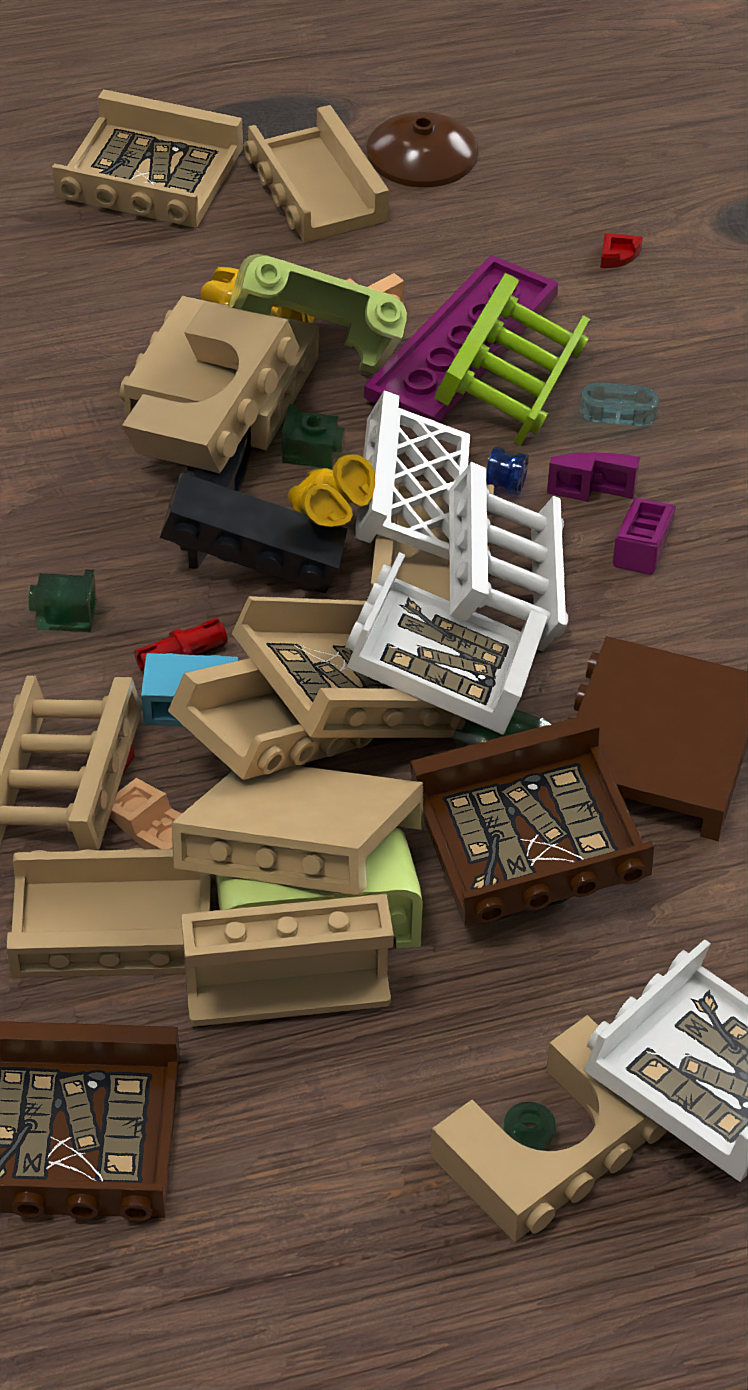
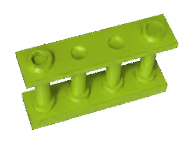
(476, 354)

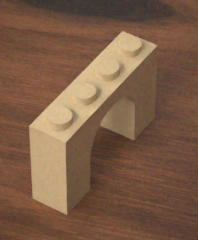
(209, 430)
(526, 1185)

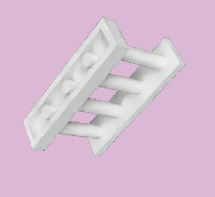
(473, 562)

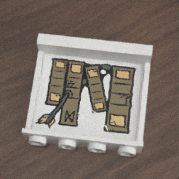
(454, 664)
(683, 1059)

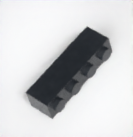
(253, 533)

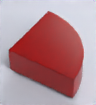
(619, 249)

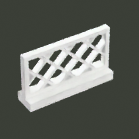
(382, 444)

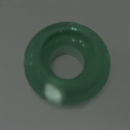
(535, 1137)

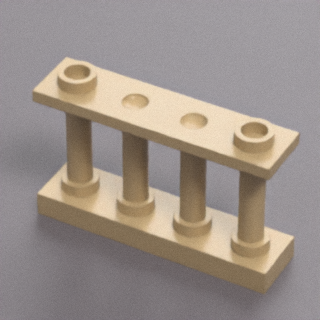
(95, 782)

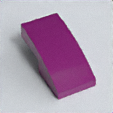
(581, 473)

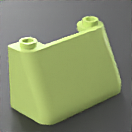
(372, 317)
(387, 872)

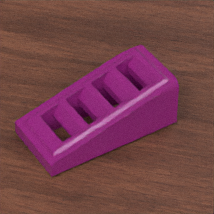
(640, 539)

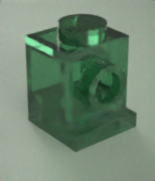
(311, 438)
(64, 601)

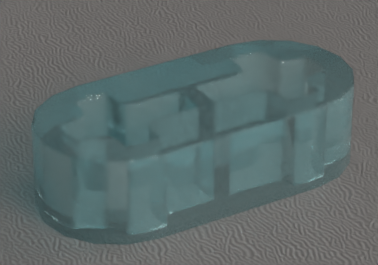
(619, 404)

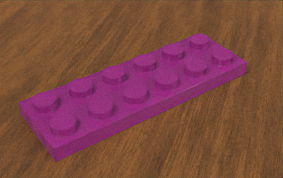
(425, 358)

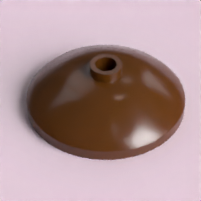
(422, 149)

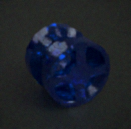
(507, 470)

